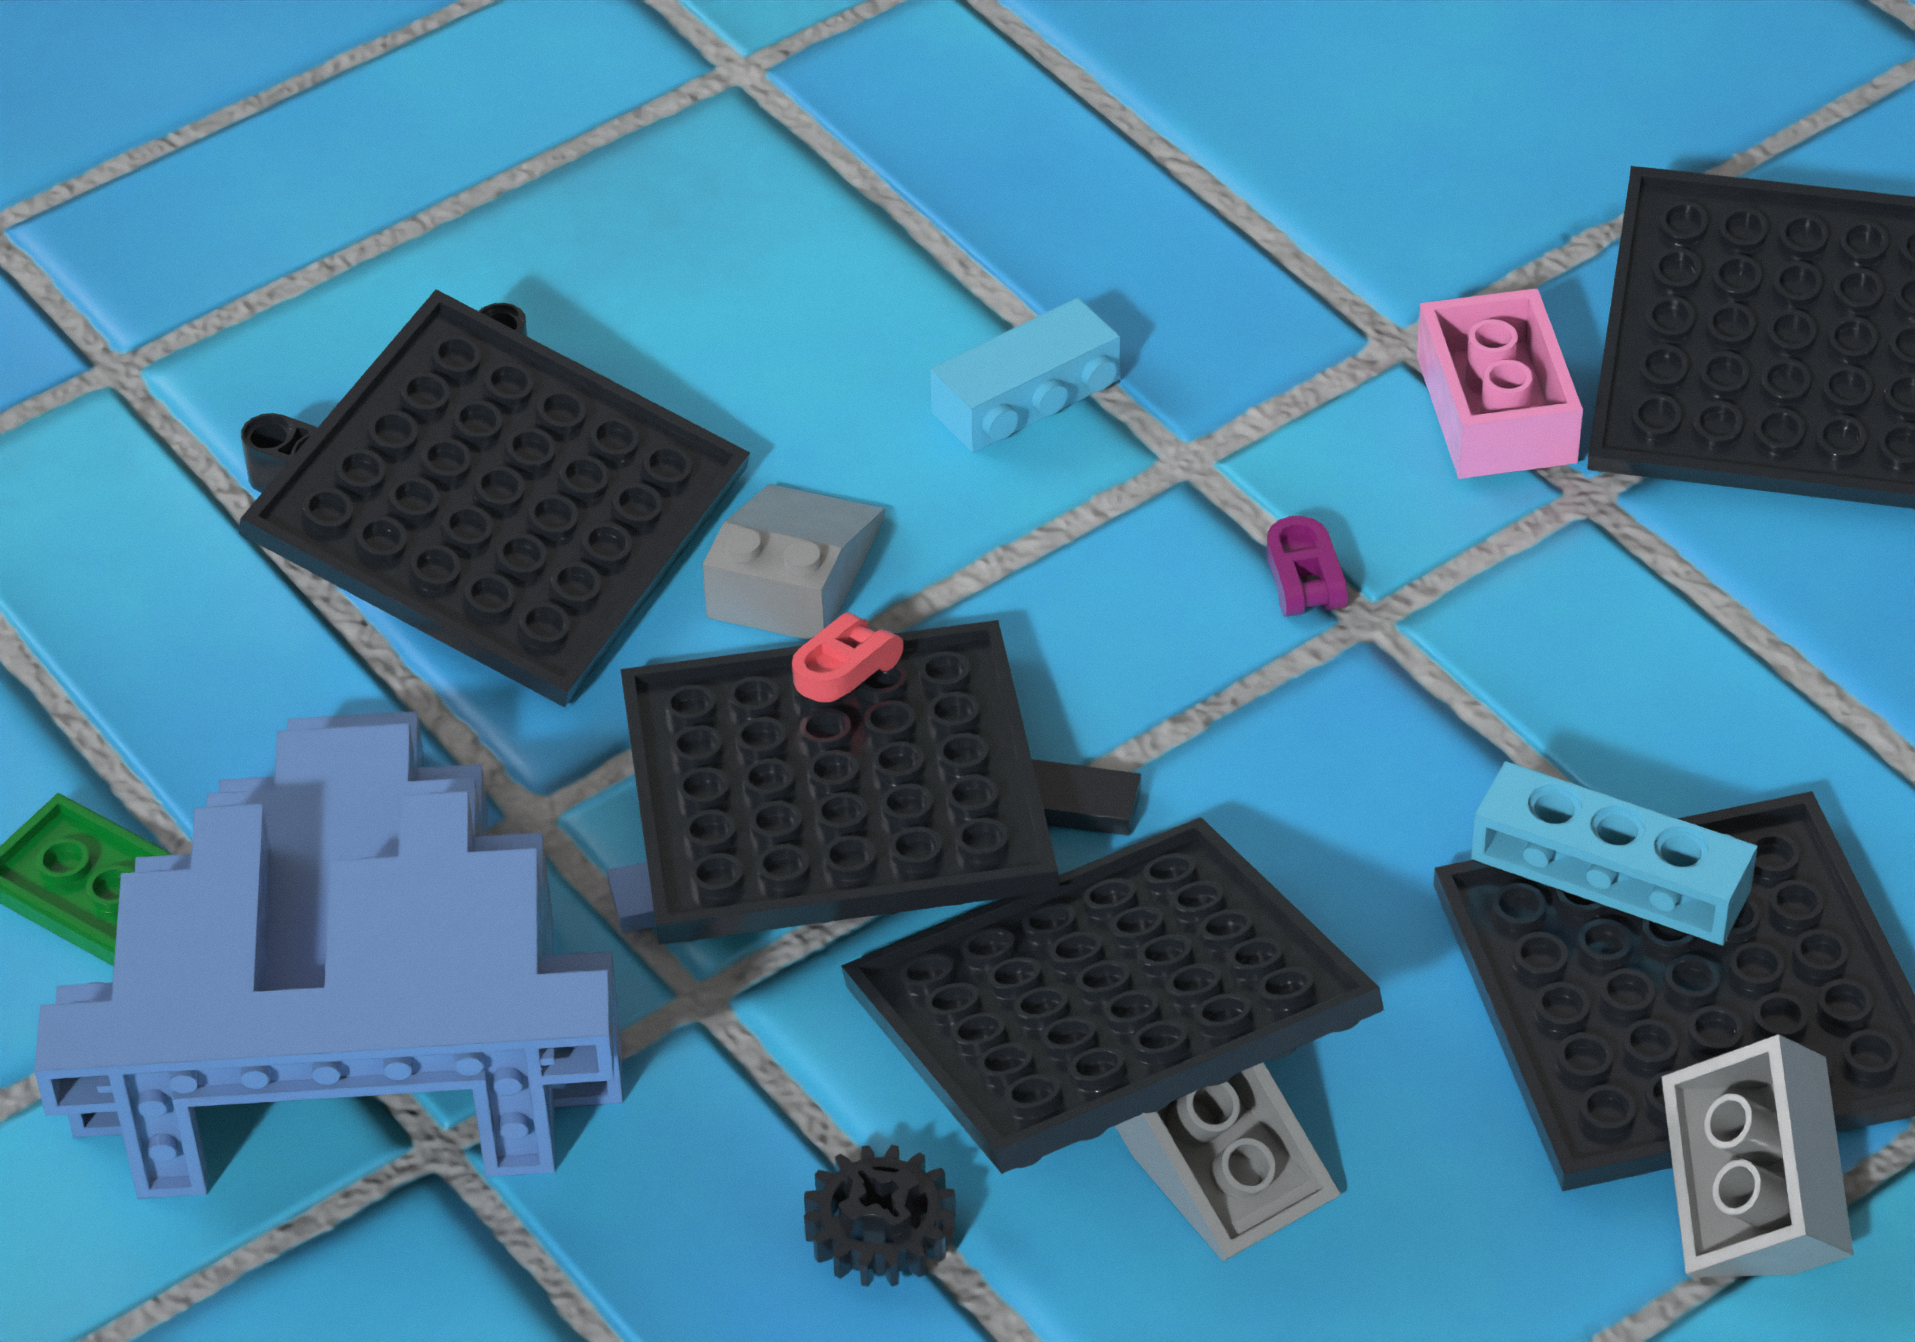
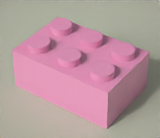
(1499, 383)

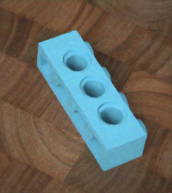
(1613, 852)

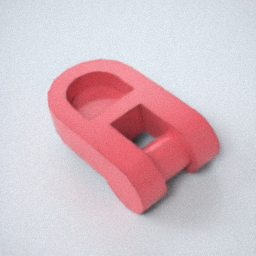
(843, 658)

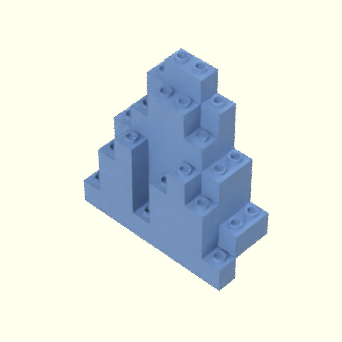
(335, 946)

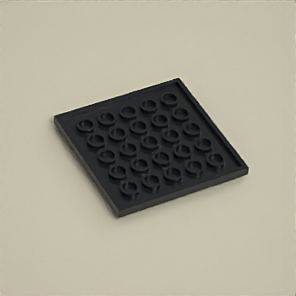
(1761, 339)
(496, 496)
(840, 808)
(1108, 994)
(1612, 1002)

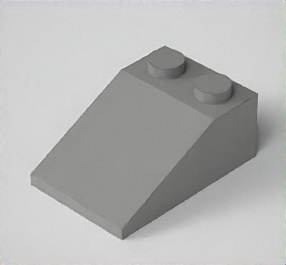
(788, 560)
(1232, 1160)

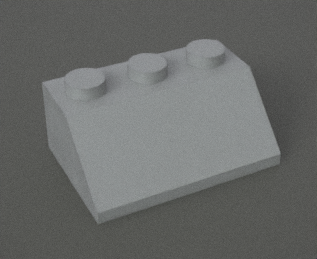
(1757, 1162)

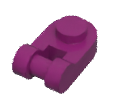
(1300, 549)

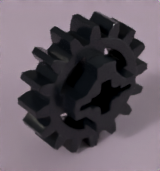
(880, 1215)

